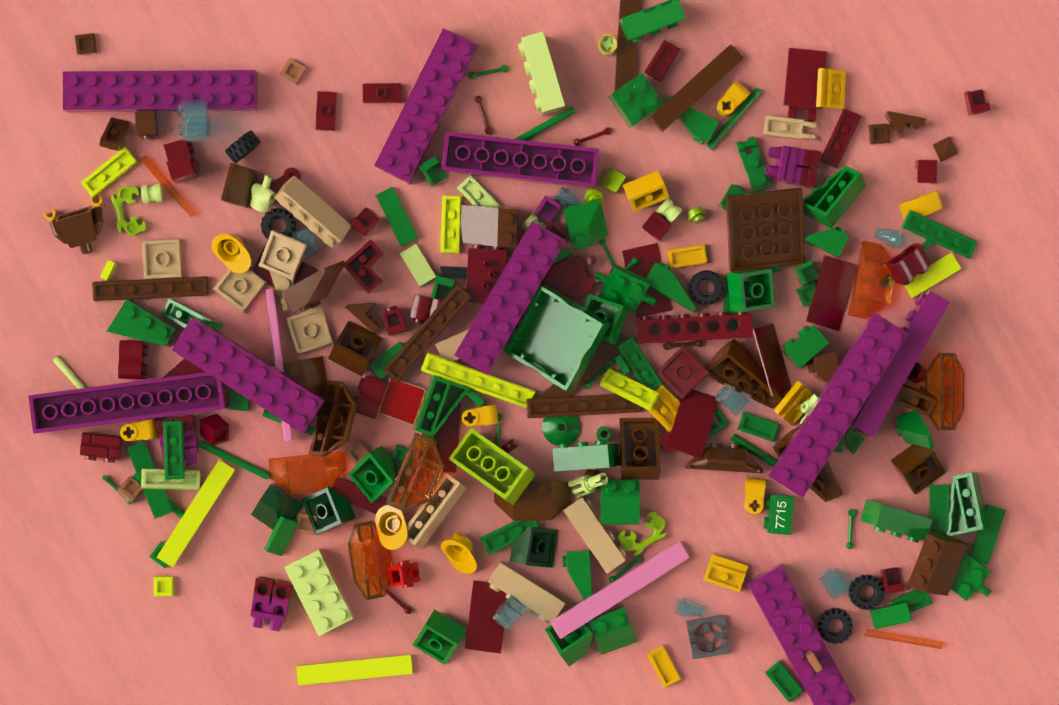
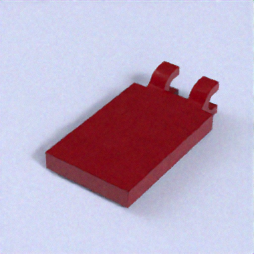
(802, 81)
(571, 277)

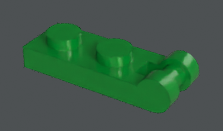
(753, 165)

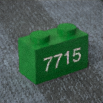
(779, 514)

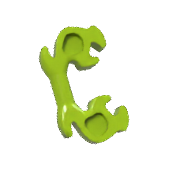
(126, 194)
(628, 542)

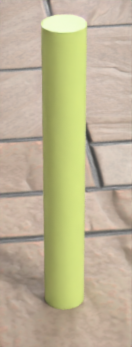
(68, 372)

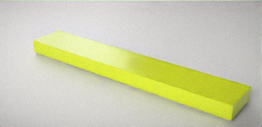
(476, 379)
(196, 513)
(354, 669)

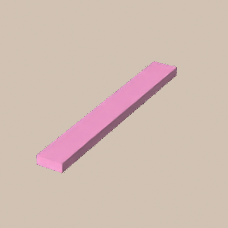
(276, 345)
(619, 589)

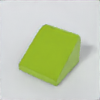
(613, 180)

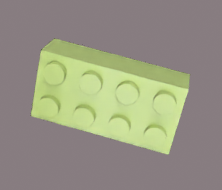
(542, 73)
(319, 592)

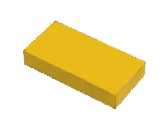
(687, 256)
(663, 666)

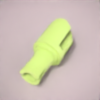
(587, 484)

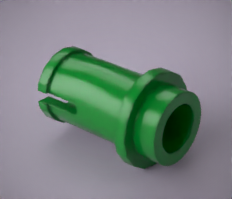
(599, 433)

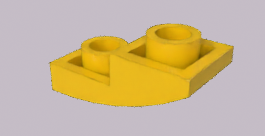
(923, 204)

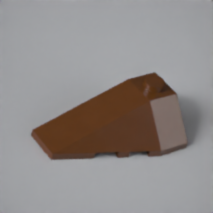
(740, 370)
(825, 483)

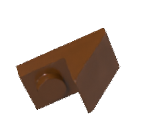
(899, 121)
(114, 134)
(360, 312)
(915, 399)

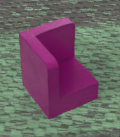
(548, 209)

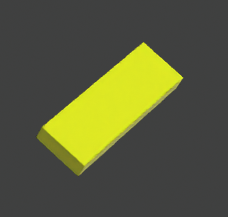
(109, 172)
(451, 224)
(936, 272)
(629, 389)

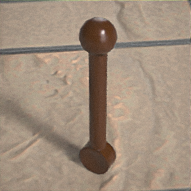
(667, 346)

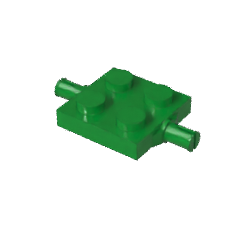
(625, 288)
(970, 578)

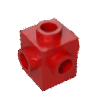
(408, 573)

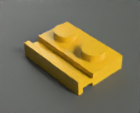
(831, 88)
(790, 406)
(665, 408)
(725, 573)

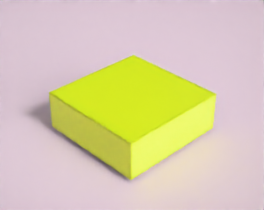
(108, 270)
(164, 586)

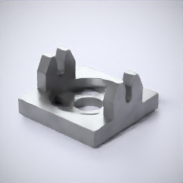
(692, 625)

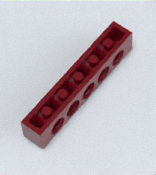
(645, 336)

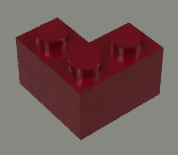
(180, 161)
(360, 266)

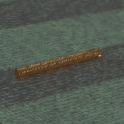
(168, 186)
(903, 638)

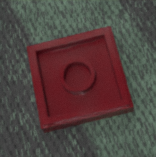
(683, 372)

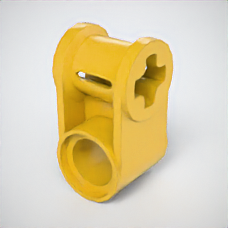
(734, 96)
(483, 416)
(142, 430)
(755, 491)

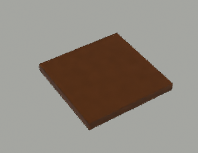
(765, 229)

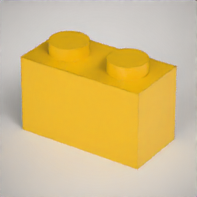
(645, 191)

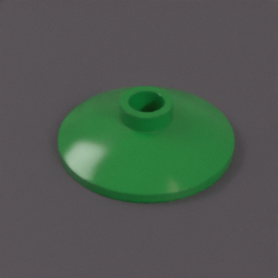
(556, 437)

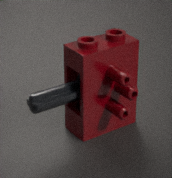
(482, 271)

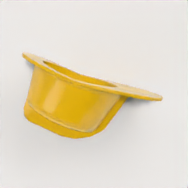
(231, 252)
(391, 527)
(459, 553)

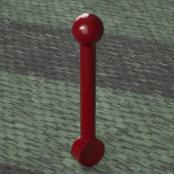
(478, 99)
(607, 131)
(407, 610)

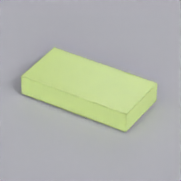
(418, 265)

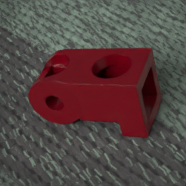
(288, 173)

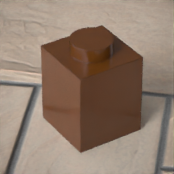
(146, 124)

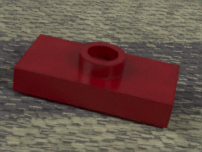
(662, 61)
(382, 93)
(326, 111)

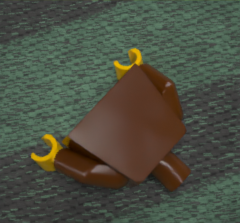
(78, 226)

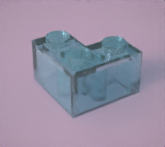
(195, 120)

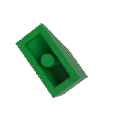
(829, 240)
(913, 429)

